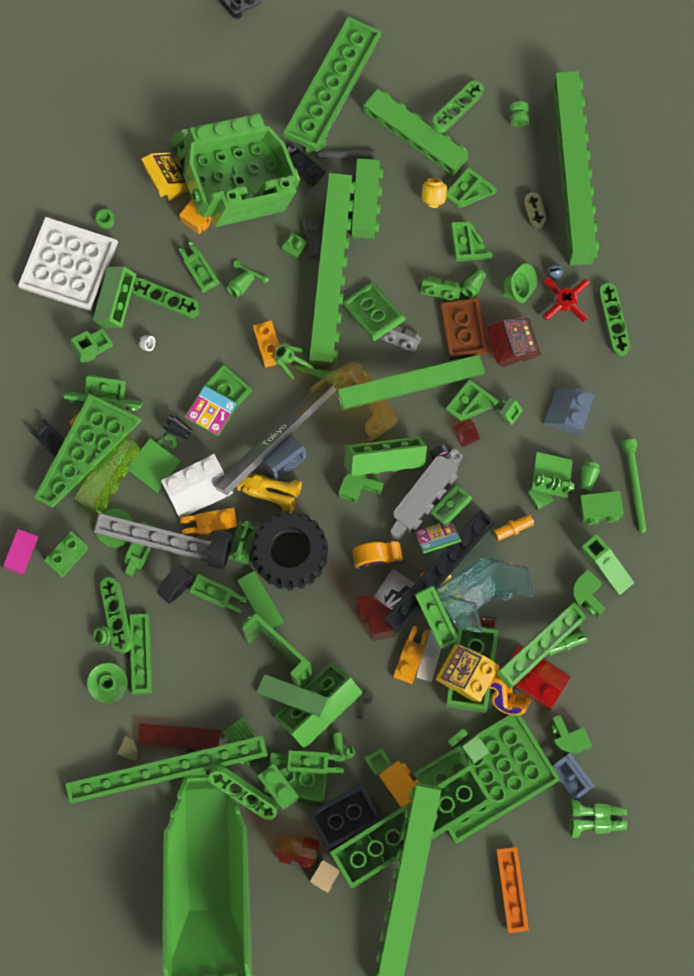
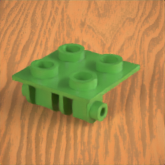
(552, 475)

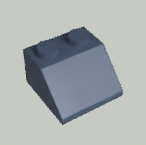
(569, 410)
(284, 458)

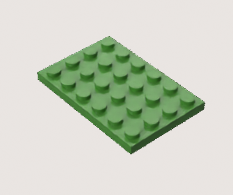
(510, 772)

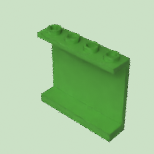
(255, 625)

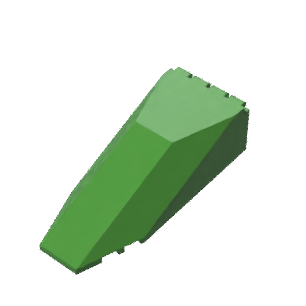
(206, 885)

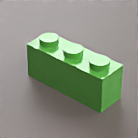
(114, 297)

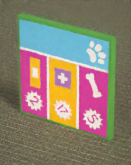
(211, 410)
(437, 536)

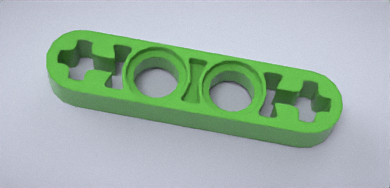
(455, 105)
(166, 294)
(614, 319)
(119, 613)
(240, 795)

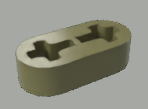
(539, 209)

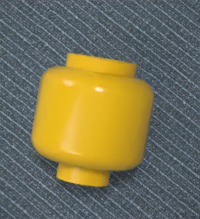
(434, 192)

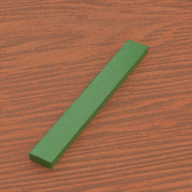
(410, 382)

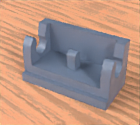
(573, 777)

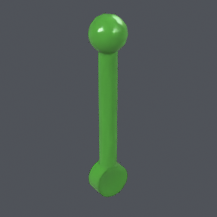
(237, 265)

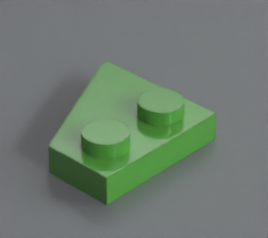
(469, 189)
(470, 402)

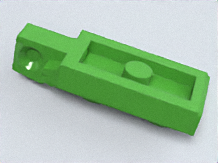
(136, 557)

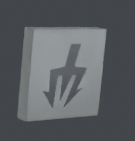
(393, 589)

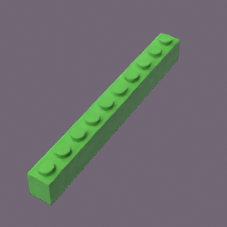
(330, 270)
(408, 880)

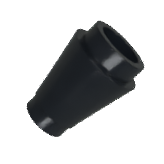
(177, 427)

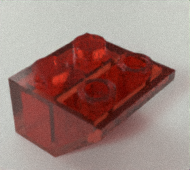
(297, 849)

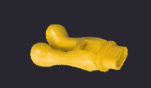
(256, 485)

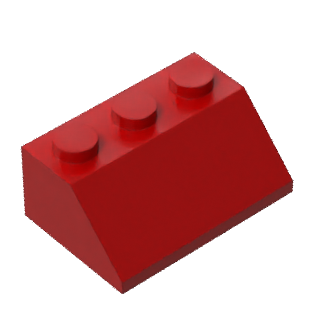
(542, 683)

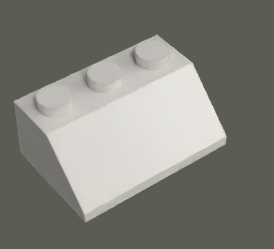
(194, 486)

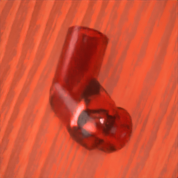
(487, 621)

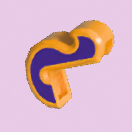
(377, 553)
(505, 699)

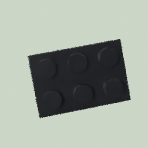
(344, 817)

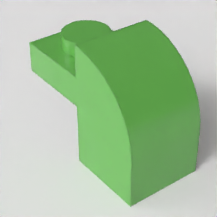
(88, 346)
(353, 485)
(583, 591)
(569, 742)

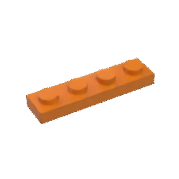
(512, 890)

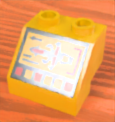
(165, 174)
(467, 672)

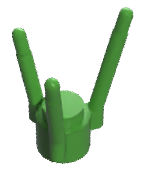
(285, 354)

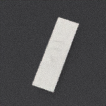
(429, 659)

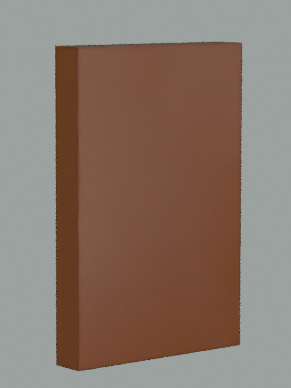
(463, 328)

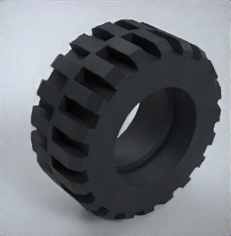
(280, 526)

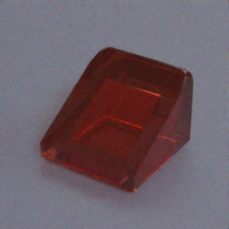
(466, 432)

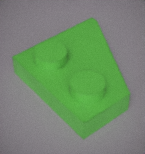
(467, 243)

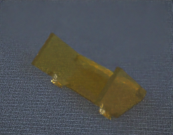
(383, 415)

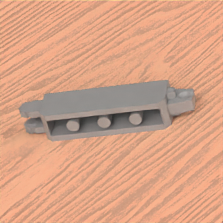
(424, 493)

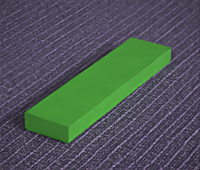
(140, 654)
(293, 696)

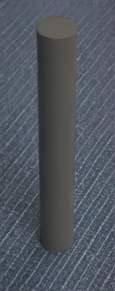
(346, 154)

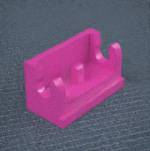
(20, 552)

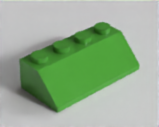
(329, 683)

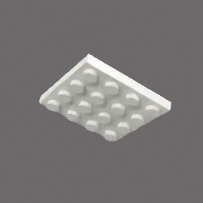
(68, 264)

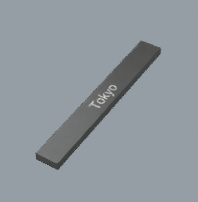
(273, 439)

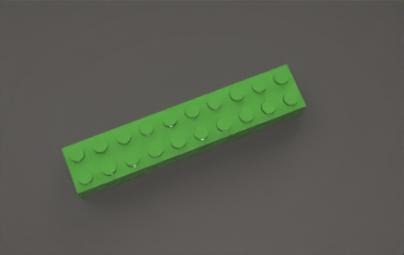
(574, 168)

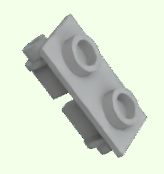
(407, 340)

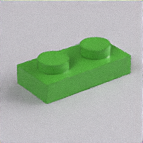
(451, 505)

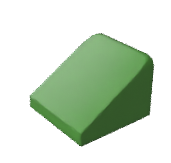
(539, 499)
(475, 750)

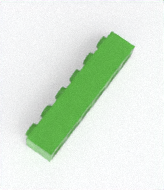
(416, 132)

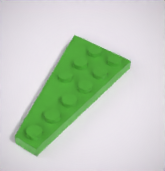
(90, 439)

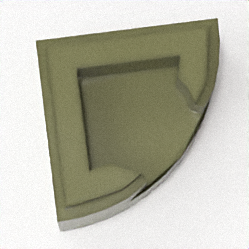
(128, 749)

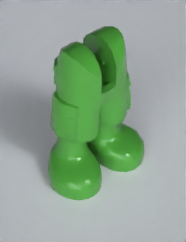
(601, 818)

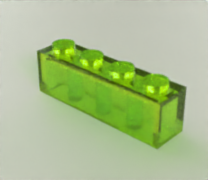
(107, 476)

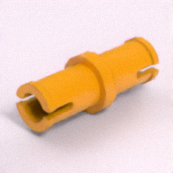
(513, 527)

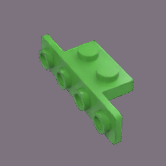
(107, 389)

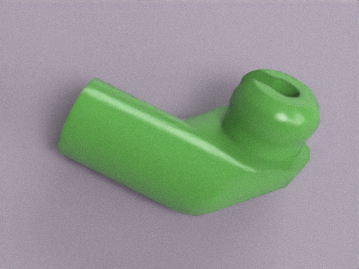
(340, 748)

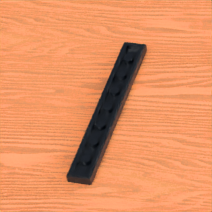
(439, 570)

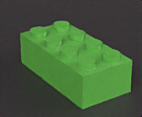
(484, 644)

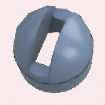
(555, 275)

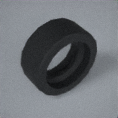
(219, 549)
(175, 584)

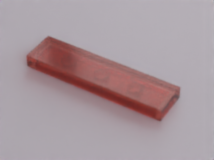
(178, 736)

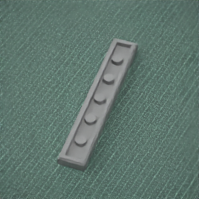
(152, 537)

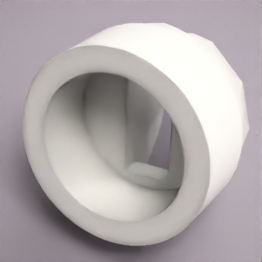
(150, 345)

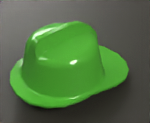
(520, 283)

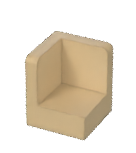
(325, 876)

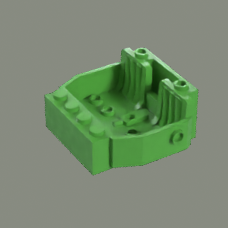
(262, 168)

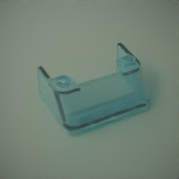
(480, 584)

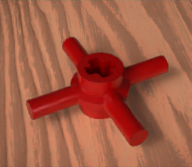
(566, 305)

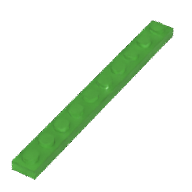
(166, 769)

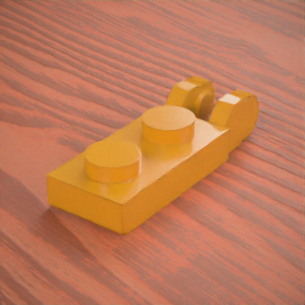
(210, 521)
(410, 657)

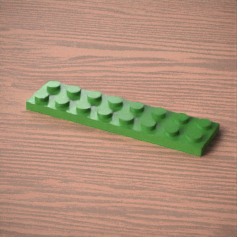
(332, 84)

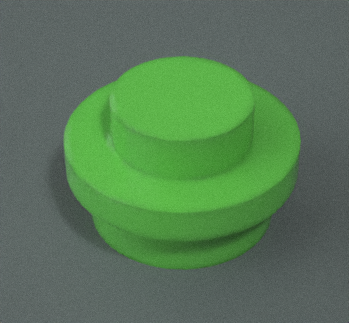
(101, 636)

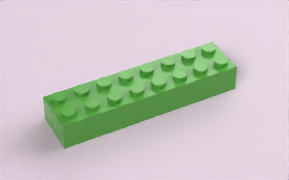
(378, 845)

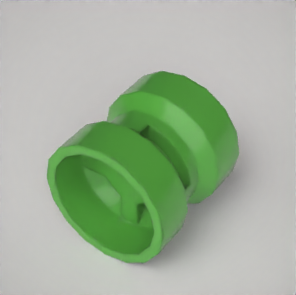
(519, 114)

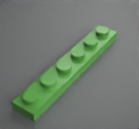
(541, 645)

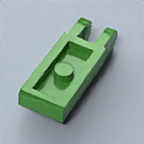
(199, 268)
(215, 593)
(312, 762)

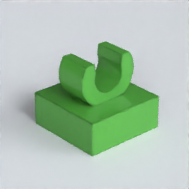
(294, 246)
(510, 411)

